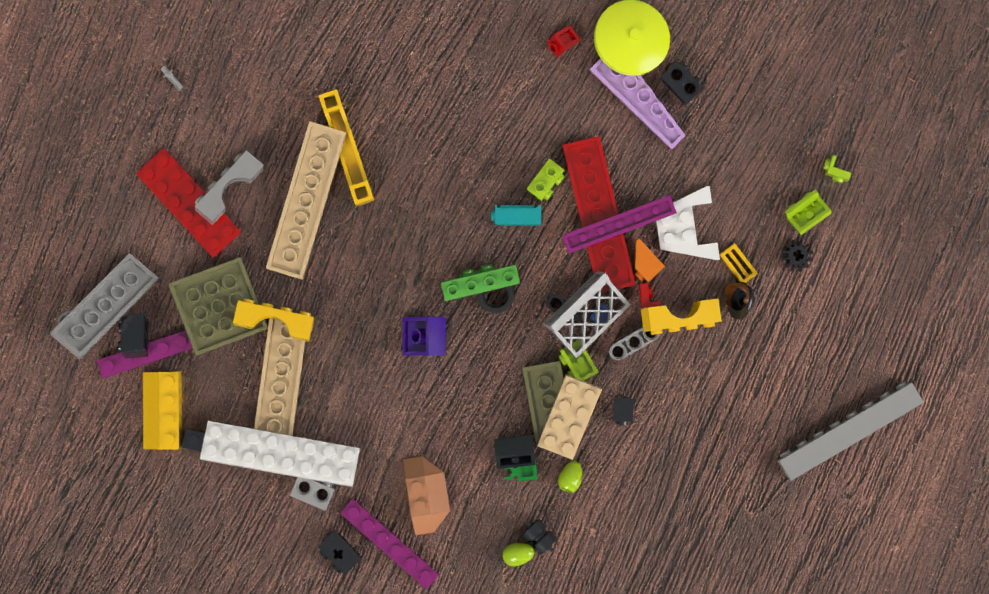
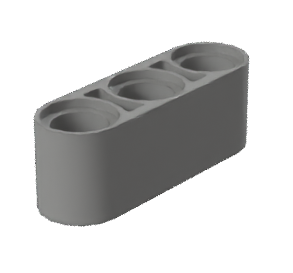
(627, 349)

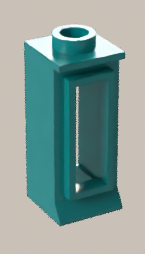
(516, 215)

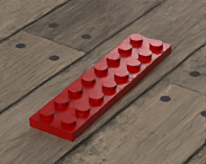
(596, 203)

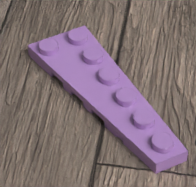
(641, 101)

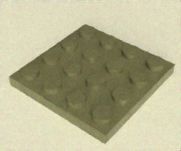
(209, 305)

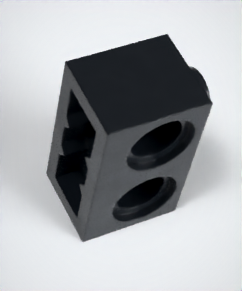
(677, 86)

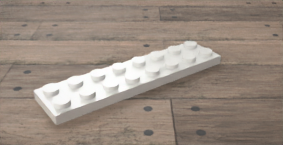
(280, 453)

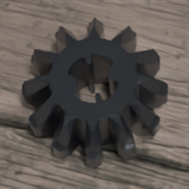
(802, 252)

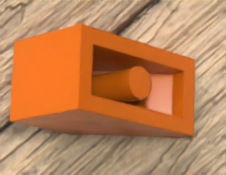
(645, 262)

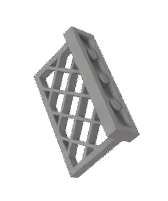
(579, 300)

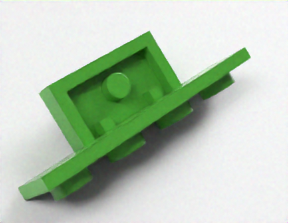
(480, 281)

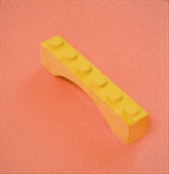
(349, 155)

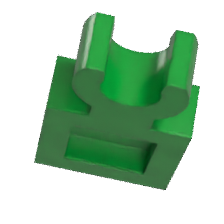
(524, 473)

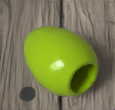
(570, 477)
(518, 554)

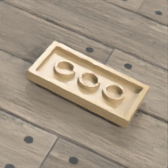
(569, 416)

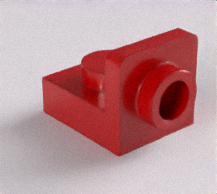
(563, 40)
(646, 295)

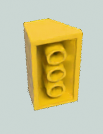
(162, 410)

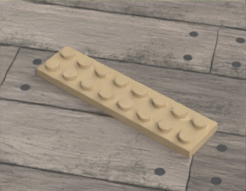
(306, 200)
(279, 380)

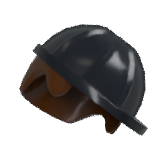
(739, 299)

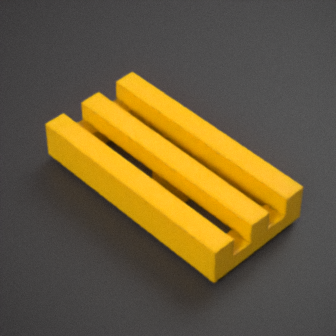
(744, 259)

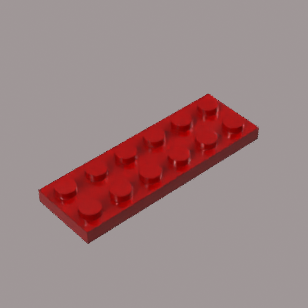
(178, 193)

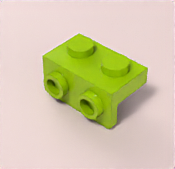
(545, 180)
(807, 212)
(582, 366)

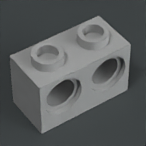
(311, 496)

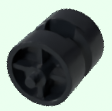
(541, 538)

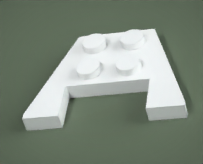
(678, 231)

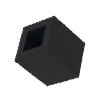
(623, 410)
(193, 439)

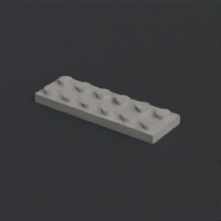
(104, 306)

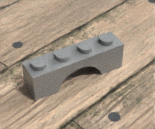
(244, 169)

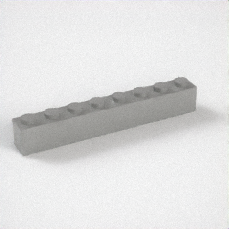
(849, 431)

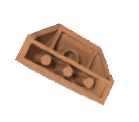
(426, 494)

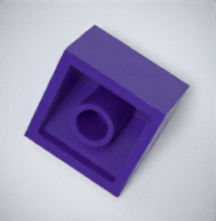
(424, 336)

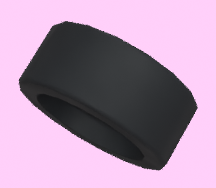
(497, 309)

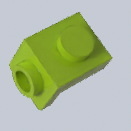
(837, 174)

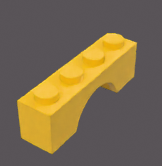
(250, 314)
(660, 318)

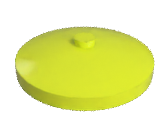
(631, 37)

